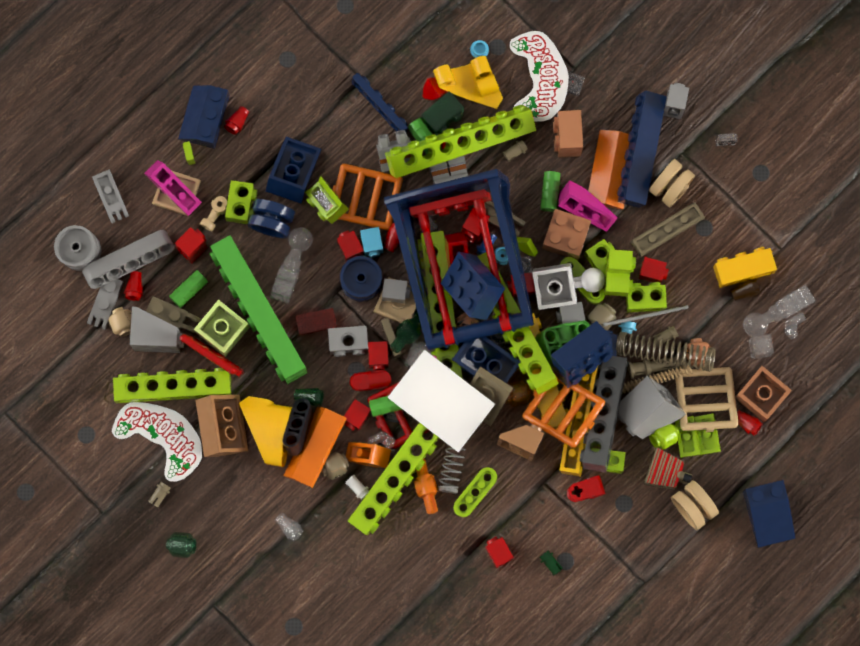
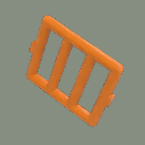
(380, 177)
(558, 433)

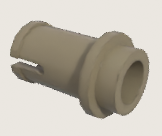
(515, 150)
(670, 334)
(159, 493)

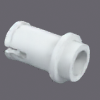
(358, 488)

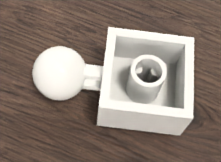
(591, 280)

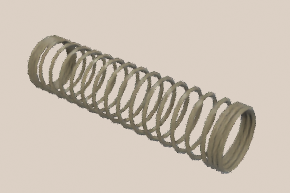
(622, 342)

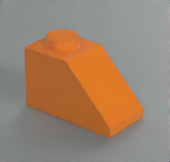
(368, 454)

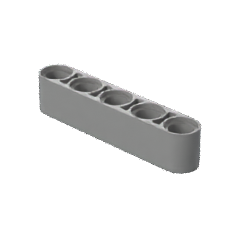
(128, 259)

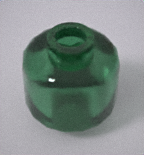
(181, 545)

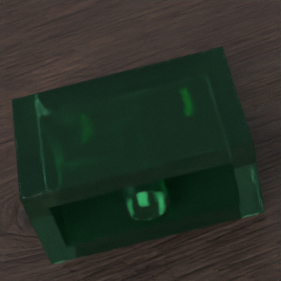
(443, 113)

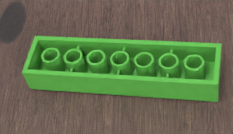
(260, 313)

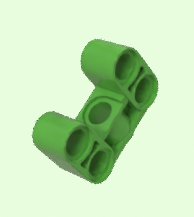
(557, 336)

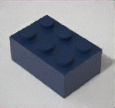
(472, 286)
(582, 354)

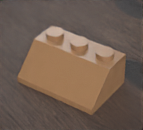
(221, 425)
(522, 441)

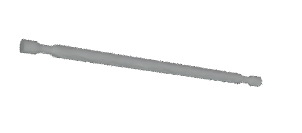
(645, 315)

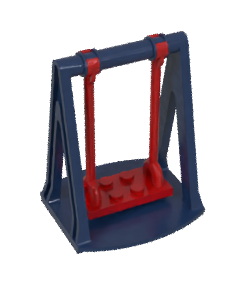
(440, 200)

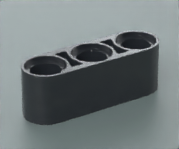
(297, 435)

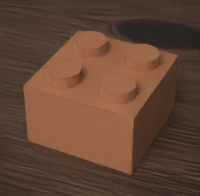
(569, 133)
(566, 234)
(763, 394)

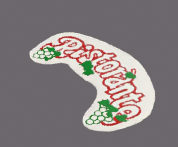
(547, 72)
(163, 428)

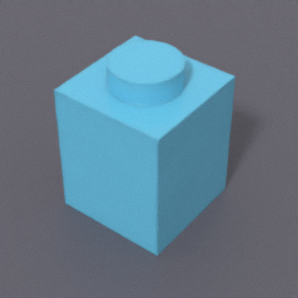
(371, 242)

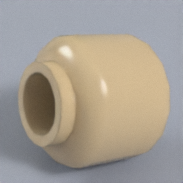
(120, 321)

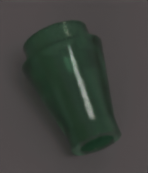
(313, 395)

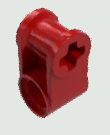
(589, 489)

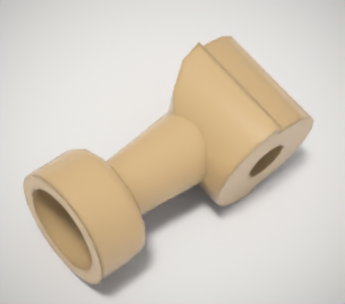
(218, 207)

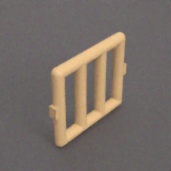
(728, 388)

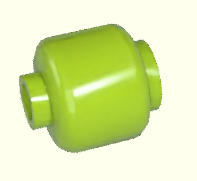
(664, 436)

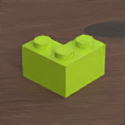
(618, 269)

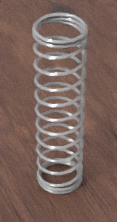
(450, 488)

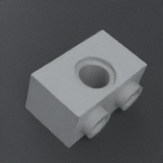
(676, 100)
(337, 336)

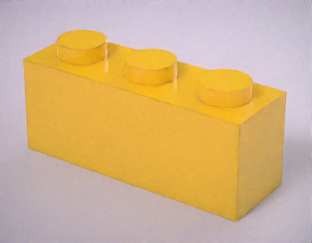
(744, 267)

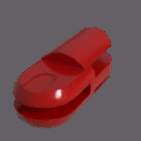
(370, 380)

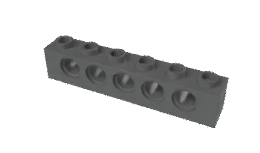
(599, 460)

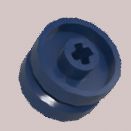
(271, 218)
(357, 268)

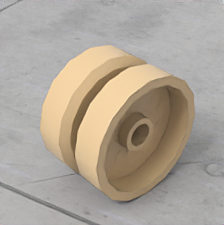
(674, 185)
(694, 505)

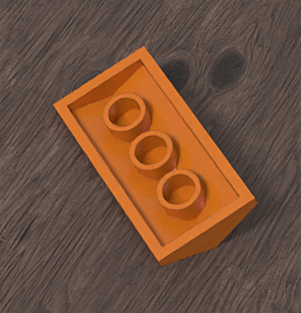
(608, 166)
(317, 447)

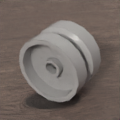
(67, 251)

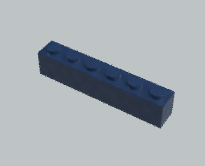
(641, 149)

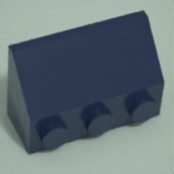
(204, 115)

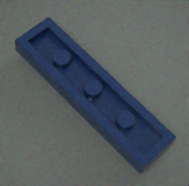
(375, 99)

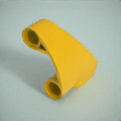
(471, 82)
(267, 426)

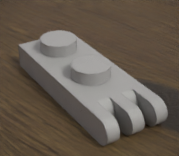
(110, 195)
(105, 303)

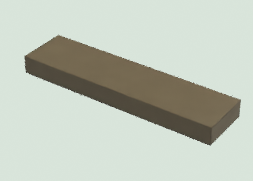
(667, 229)

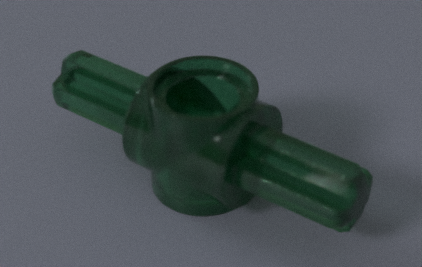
(406, 333)

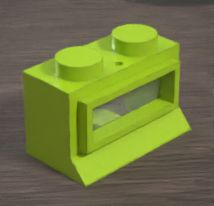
(326, 201)

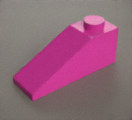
(172, 187)
(583, 204)

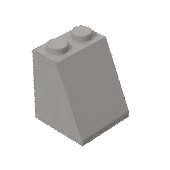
(153, 334)
(648, 408)

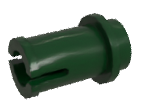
(551, 563)

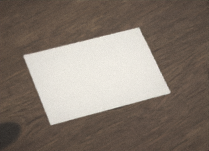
(441, 400)

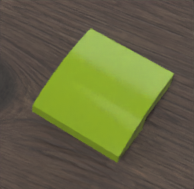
(698, 441)

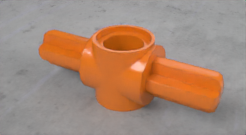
(426, 489)

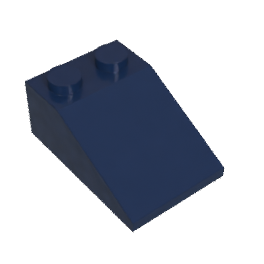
(293, 170)
(489, 356)
(769, 513)

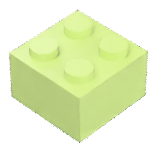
(222, 328)

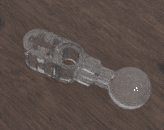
(283, 288)
(756, 323)

